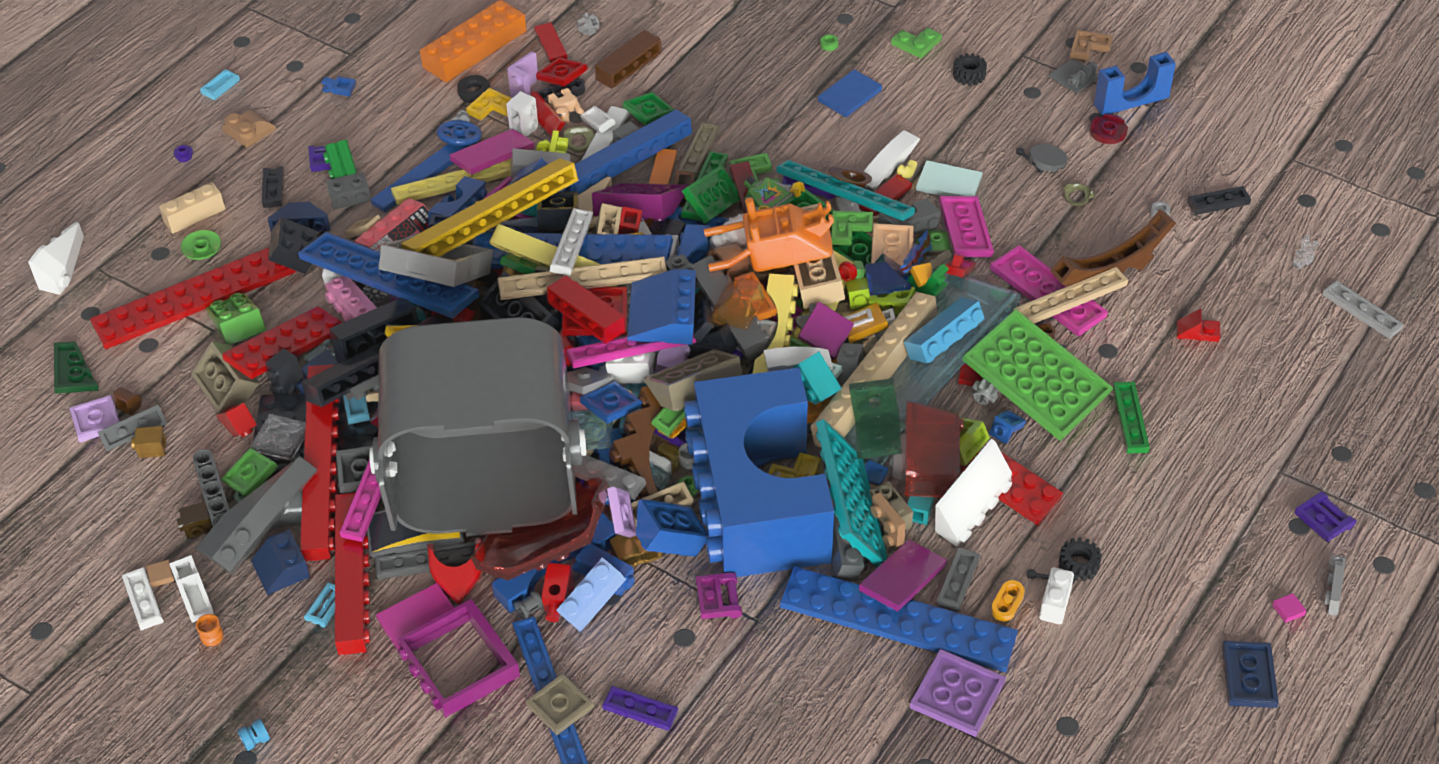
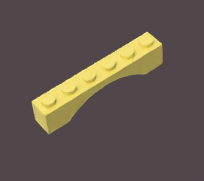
(781, 292)

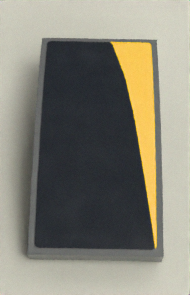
(384, 541)

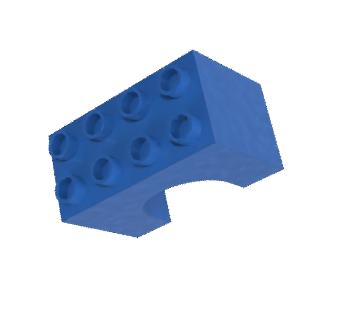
(750, 516)

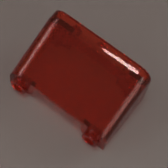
(931, 449)

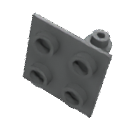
(1075, 75)

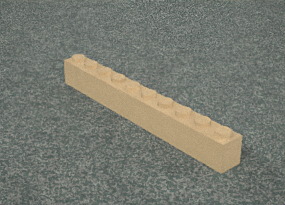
(879, 362)

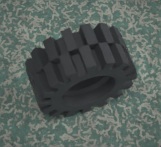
(975, 63)
(1084, 549)

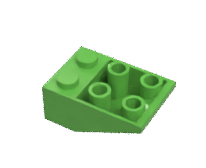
(236, 318)

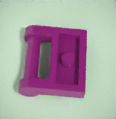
(711, 598)

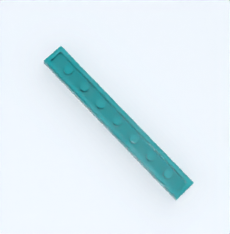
(846, 190)

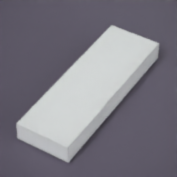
(142, 598)

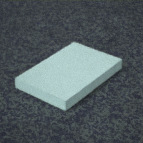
(948, 180)

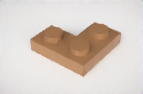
(1087, 41)
(893, 524)

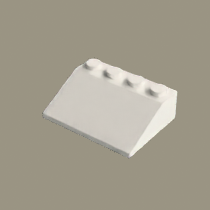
(972, 495)

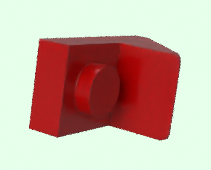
(1195, 328)

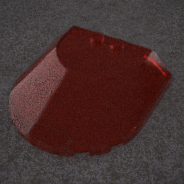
(536, 545)

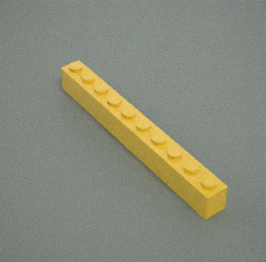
(493, 209)

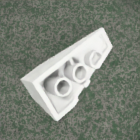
(55, 263)

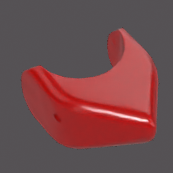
(454, 581)

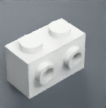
(522, 114)

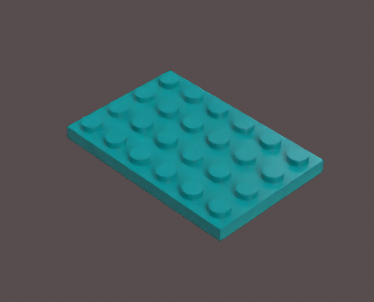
(851, 494)

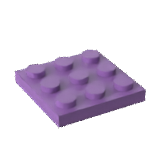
(957, 692)

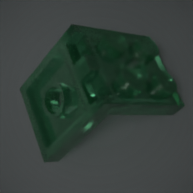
(876, 418)

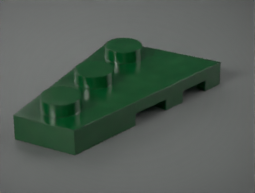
(70, 370)

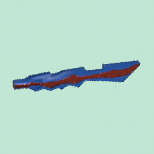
(915, 255)

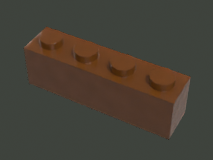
(628, 59)

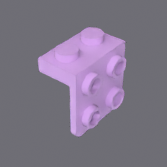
(522, 74)

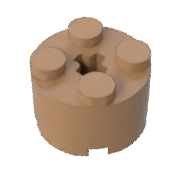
(727, 252)

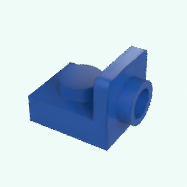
(1005, 425)

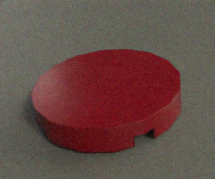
(1108, 129)

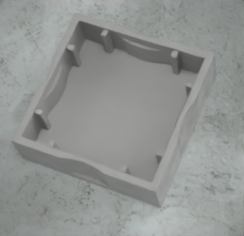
(451, 269)

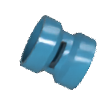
(248, 738)

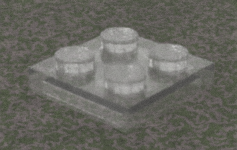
(280, 437)

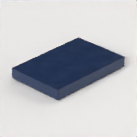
(1250, 674)

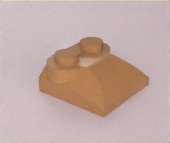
(247, 127)

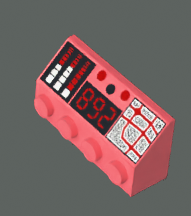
(402, 222)

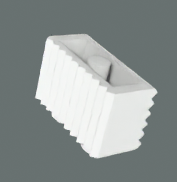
(1056, 595)

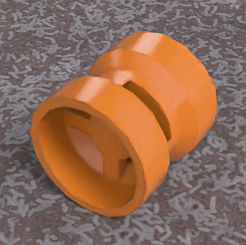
(209, 630)

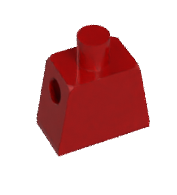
(557, 587)

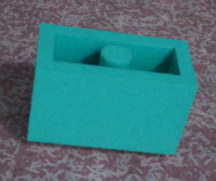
(817, 378)

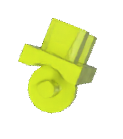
(557, 144)

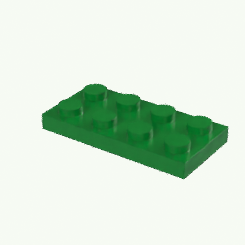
(711, 194)

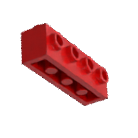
(586, 309)

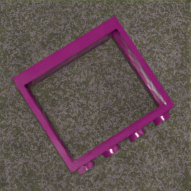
(441, 625)

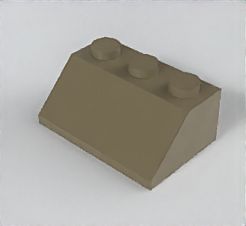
(220, 380)

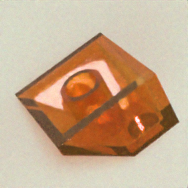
(738, 303)

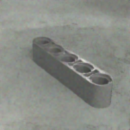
(210, 484)

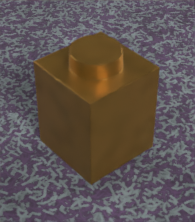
(149, 442)

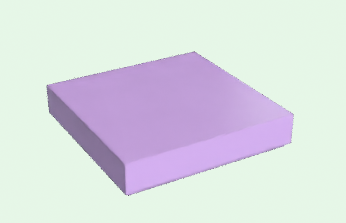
(93, 417)
(621, 512)

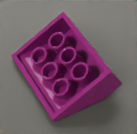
(654, 200)

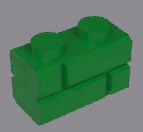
(340, 159)

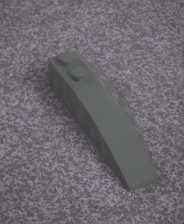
(250, 519)

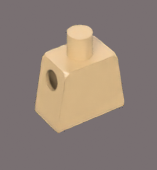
(610, 213)

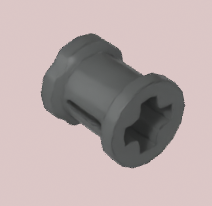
(529, 605)

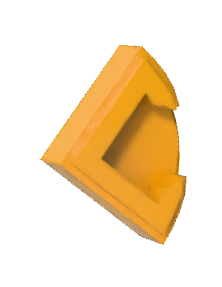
(921, 273)

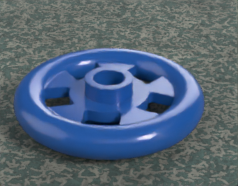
(459, 133)

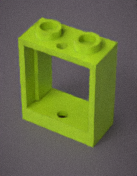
(972, 439)

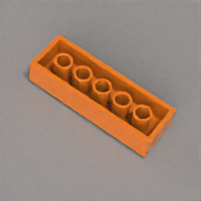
(473, 40)

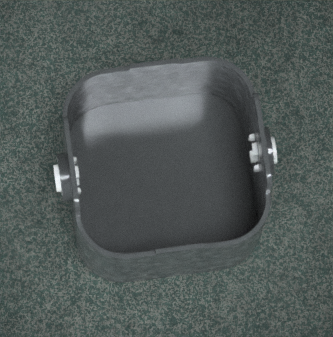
(475, 427)

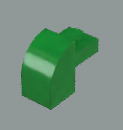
(935, 283)

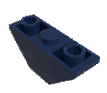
(303, 214)

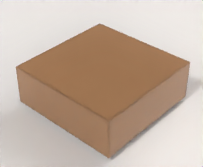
(160, 573)

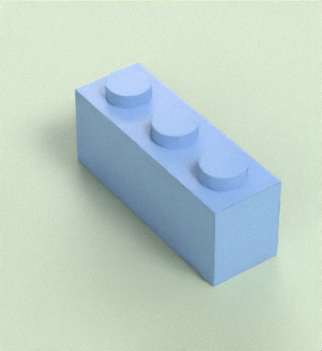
(591, 594)

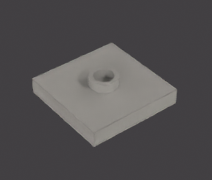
(587, 380)

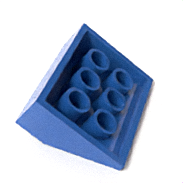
(663, 308)

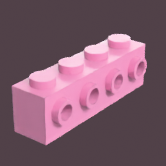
(347, 298)

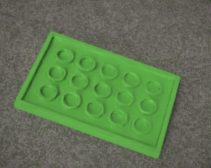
(1038, 374)

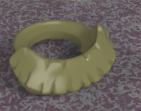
(572, 131)
(1069, 188)

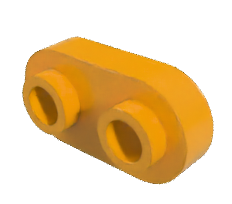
(1006, 602)

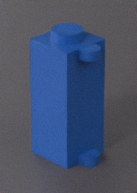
(592, 555)

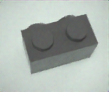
(348, 190)

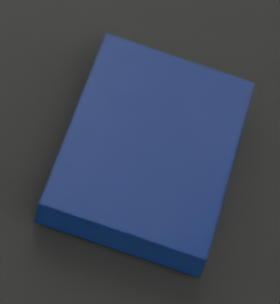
(850, 93)

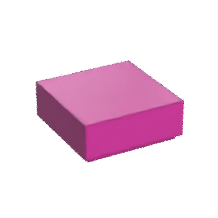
(1289, 607)

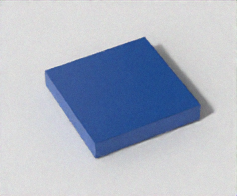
(610, 402)

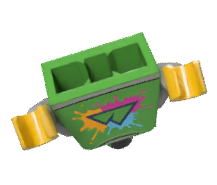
(770, 193)

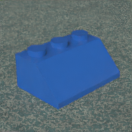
(669, 528)

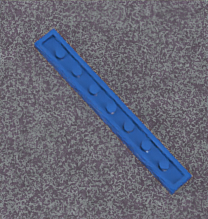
(541, 674)

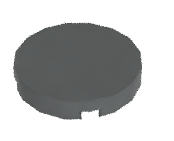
(1048, 157)

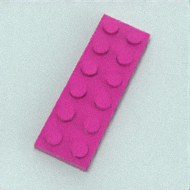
(1035, 280)

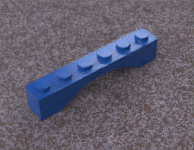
(694, 243)
(519, 588)

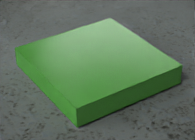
(249, 472)

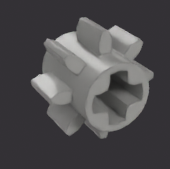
(588, 24)
(984, 392)

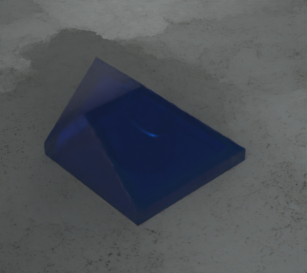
(885, 276)

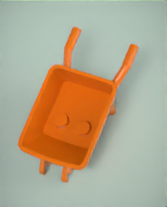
(779, 236)

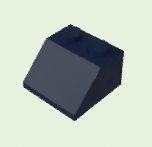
(280, 562)

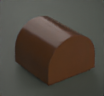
(126, 400)

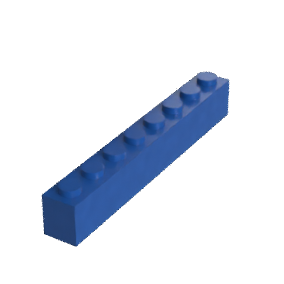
(631, 150)

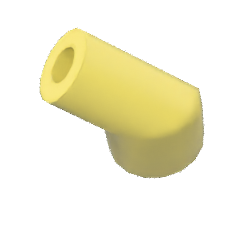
(908, 170)

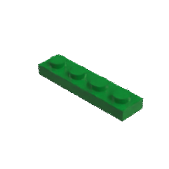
(1131, 417)

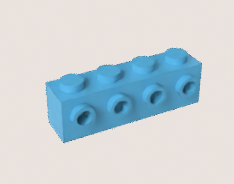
(944, 330)

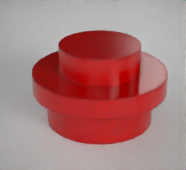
(847, 271)

